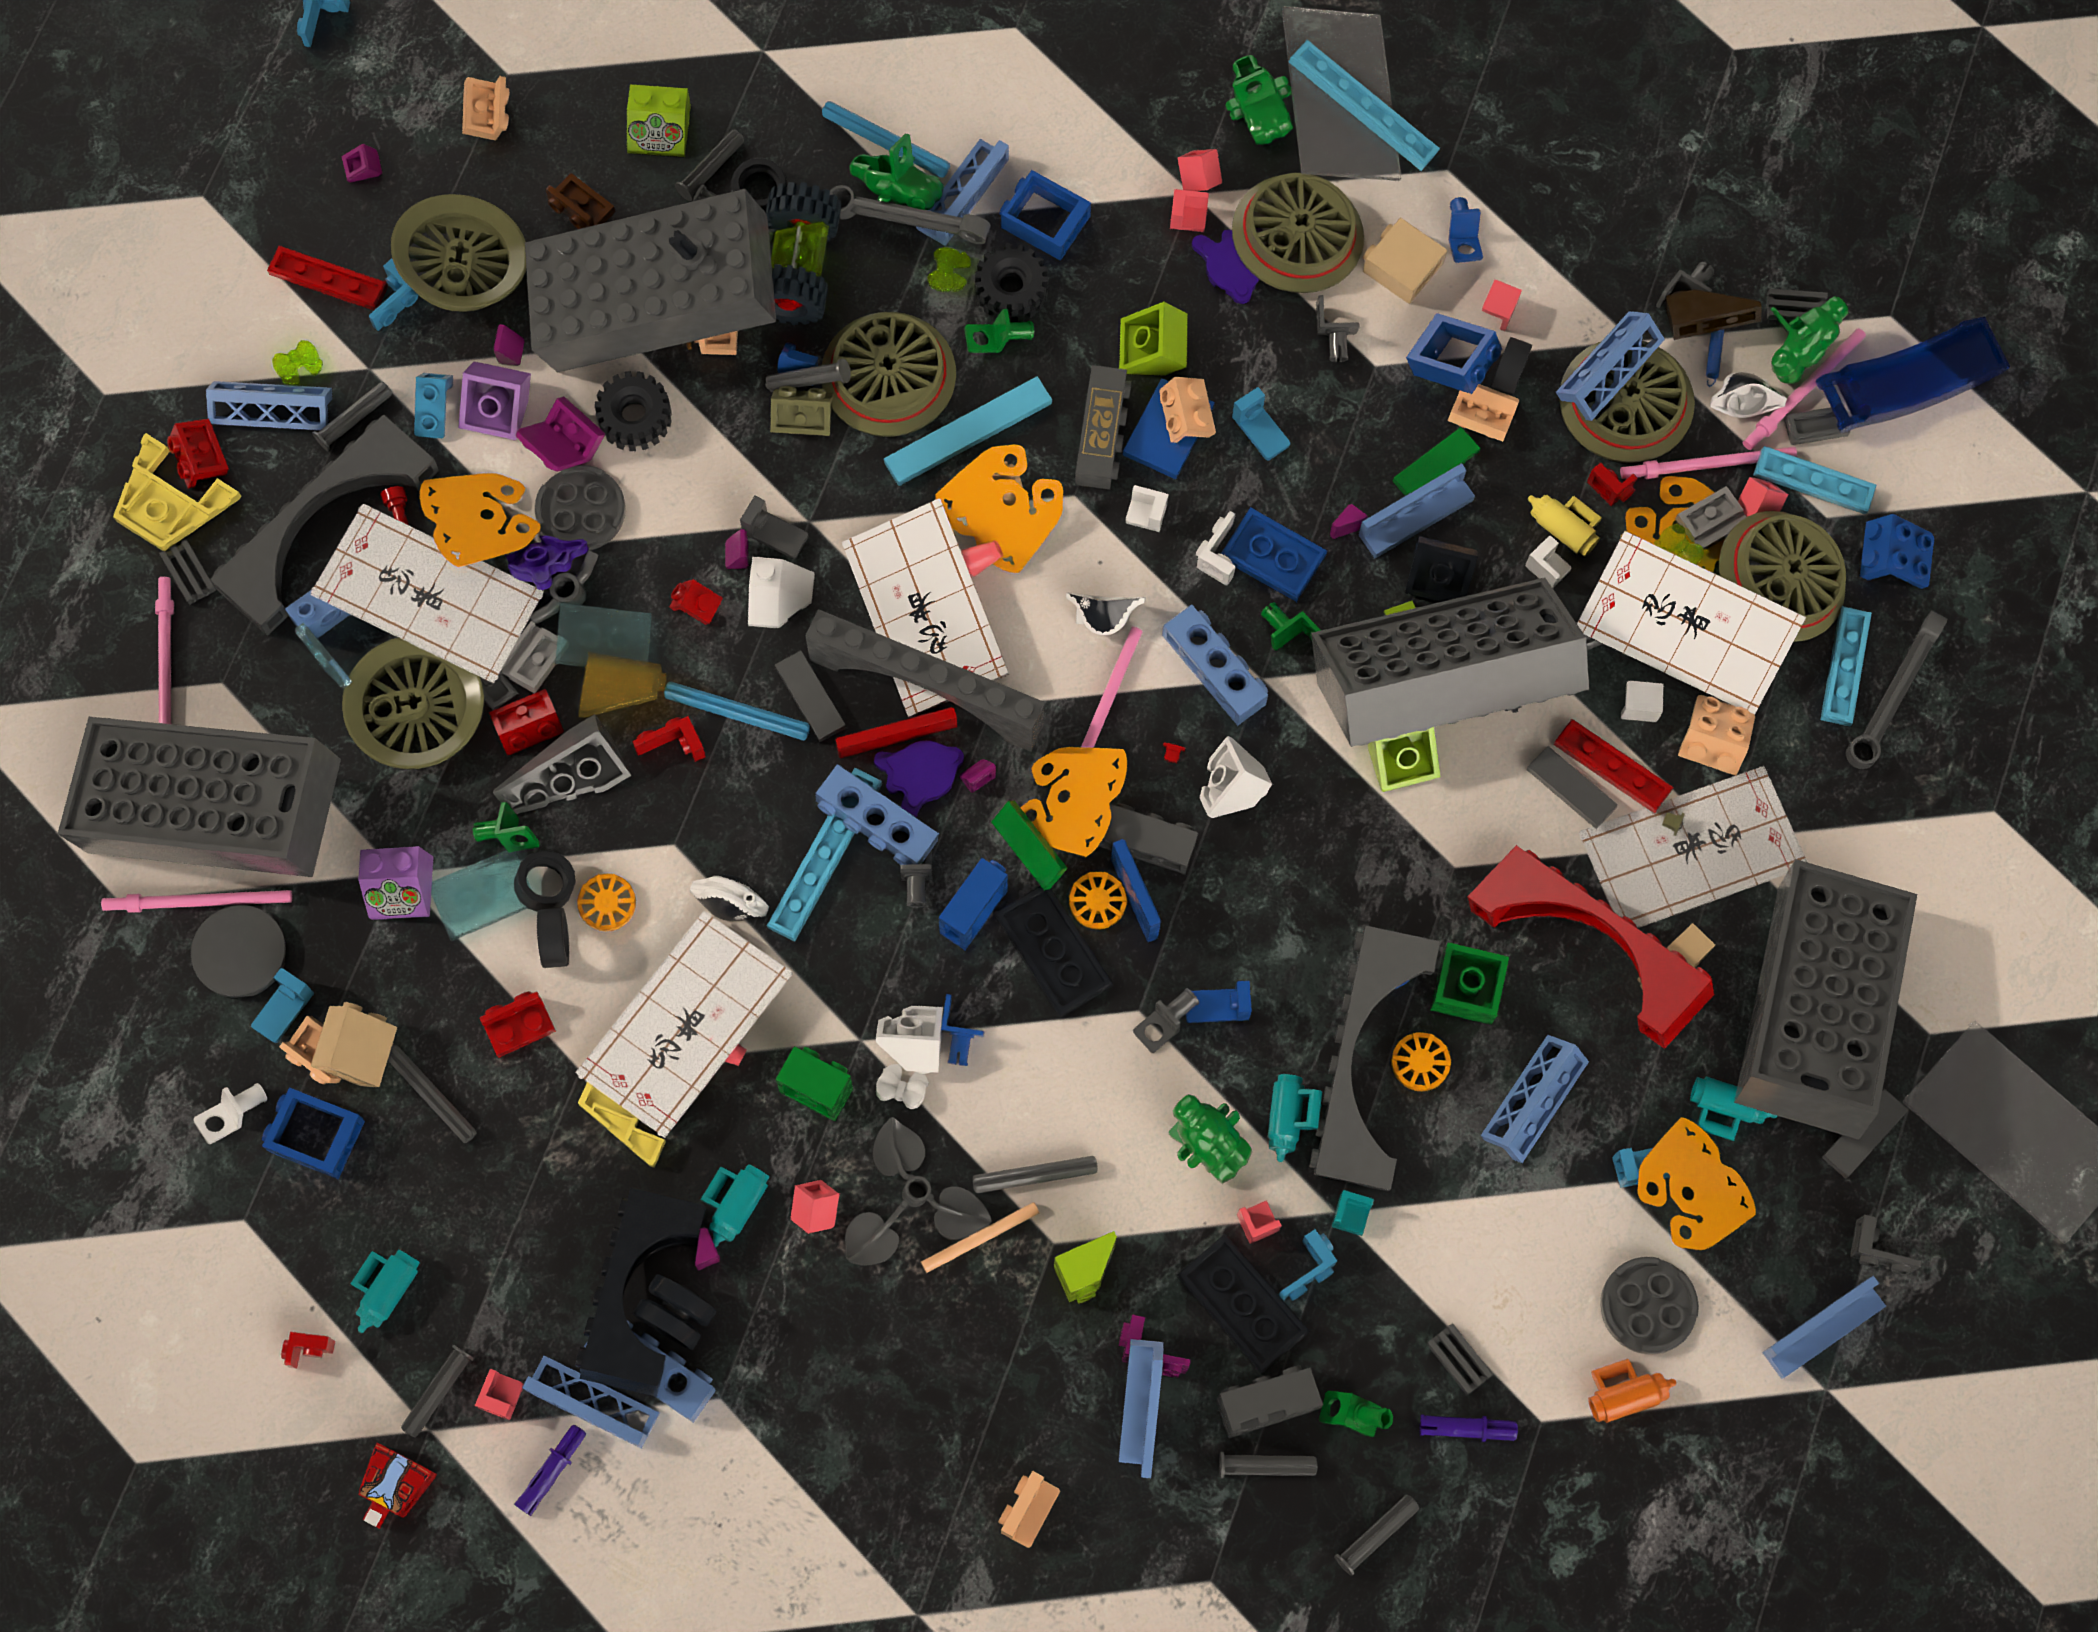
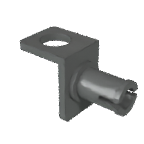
(1687, 282)
(1336, 331)
(916, 881)
(1167, 1018)

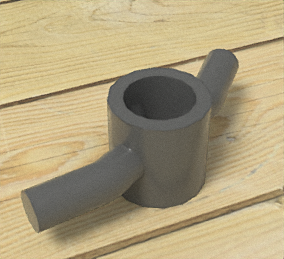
(562, 581)

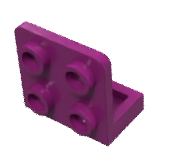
(563, 438)
(1133, 1330)

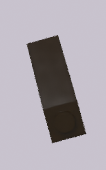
(1705, 312)

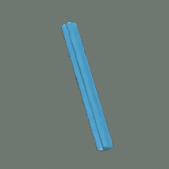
(883, 137)
(736, 710)

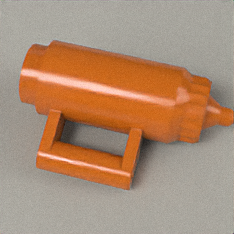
(1629, 1396)

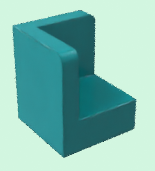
(1352, 1212)

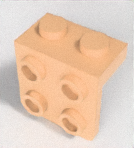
(1718, 735)

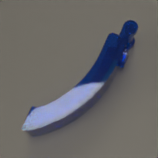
(1914, 376)

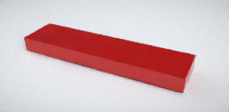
(327, 278)
(896, 732)
(1613, 766)

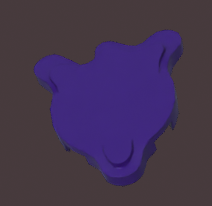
(1225, 266)
(543, 559)
(920, 772)

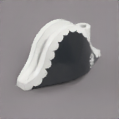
(1746, 396)
(1103, 614)
(729, 897)

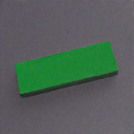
(1440, 459)
(1029, 845)

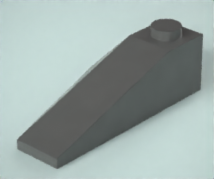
(572, 765)

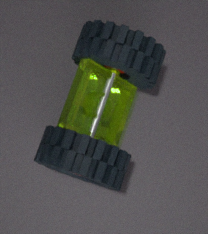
(802, 225)

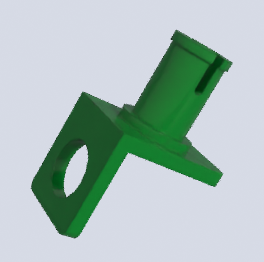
(998, 333)
(1285, 627)
(505, 830)
(1355, 1413)

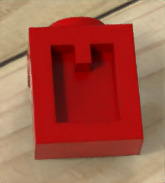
(1608, 486)
(311, 1345)

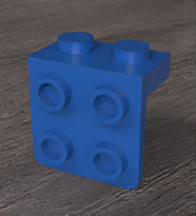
(1897, 549)

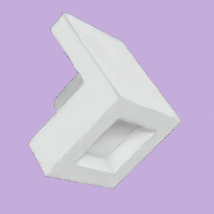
(1147, 508)
(1547, 563)
(1643, 701)

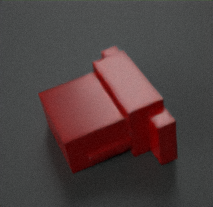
(1172, 752)

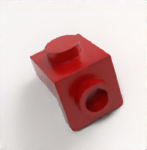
(695, 600)

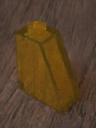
(618, 683)

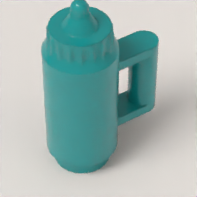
(1720, 1098)
(1287, 1113)
(737, 1203)
(386, 1288)

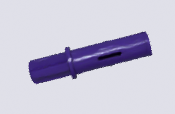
(1468, 1427)
(550, 1470)

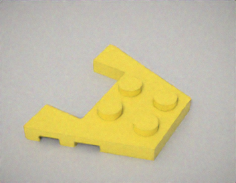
(158, 509)
(621, 1125)

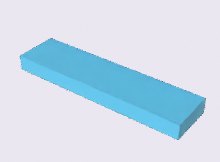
(1814, 480)
(1846, 666)

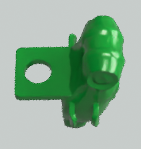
(1260, 101)
(897, 178)
(1807, 339)
(1209, 1138)

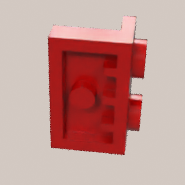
(196, 451)
(526, 722)
(517, 1023)

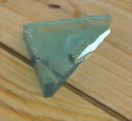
(322, 656)

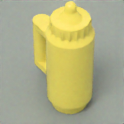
(1565, 524)

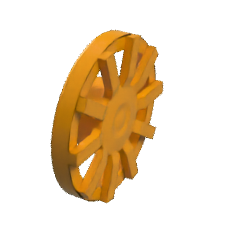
(1098, 900)
(606, 902)
(1421, 1061)

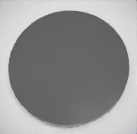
(581, 505)
(238, 951)
(1649, 1305)

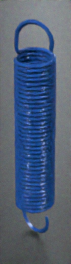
(1714, 355)

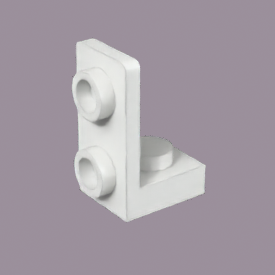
(1213, 564)

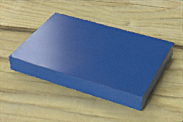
(1151, 440)
(1274, 554)
(1135, 890)

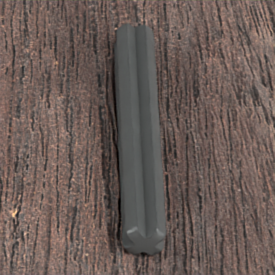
(431, 1094)
(1035, 1174)

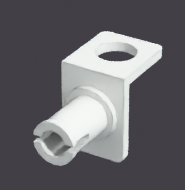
(230, 1111)

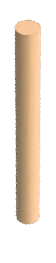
(980, 1237)

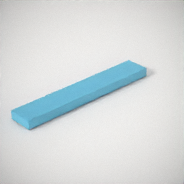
(1364, 105)
(967, 431)
(816, 869)

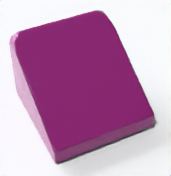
(361, 163)
(508, 346)
(1347, 522)
(737, 550)
(978, 775)
(706, 1251)

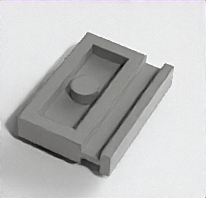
(1711, 518)
(531, 658)

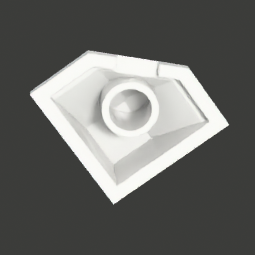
(777, 591)
(1235, 780)
(913, 1038)

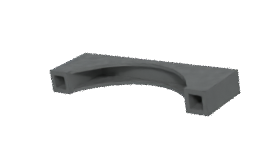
(376, 458)
(845, 645)
(1346, 1146)

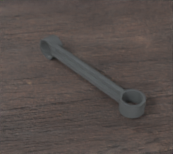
(969, 227)
(1897, 690)

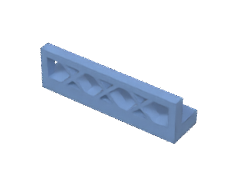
(973, 191)
(1610, 353)
(272, 395)
(1416, 511)
(1541, 1098)
(1825, 1328)
(1141, 1404)
(585, 1412)

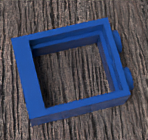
(1035, 183)
(1433, 341)
(974, 903)
(342, 1143)

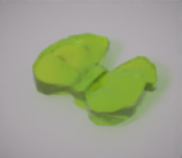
(943, 277)
(287, 364)
(1675, 540)

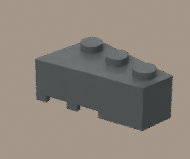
(1268, 1401)

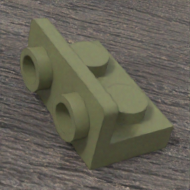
(801, 411)

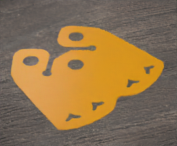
(1693, 492)
(460, 517)
(989, 519)
(1089, 796)
(1707, 1177)

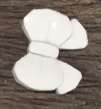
(890, 1086)

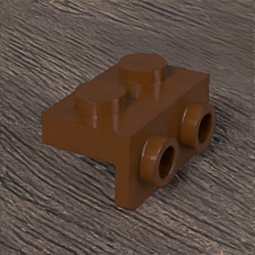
(579, 203)

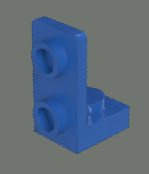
(1222, 1004)

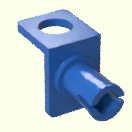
(1464, 230)
(960, 1037)

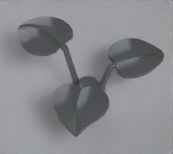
(958, 1213)

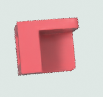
(1200, 170)
(1189, 210)
(1502, 302)
(1761, 497)
(814, 1206)
(1258, 1222)
(499, 1394)

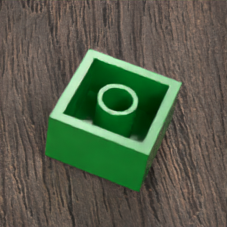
(1469, 983)
(815, 1082)

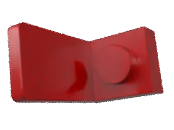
(673, 729)

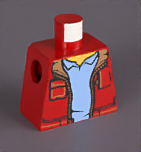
(392, 1484)

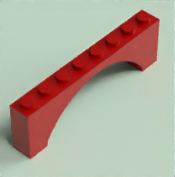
(1528, 888)

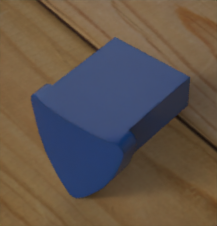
(795, 360)

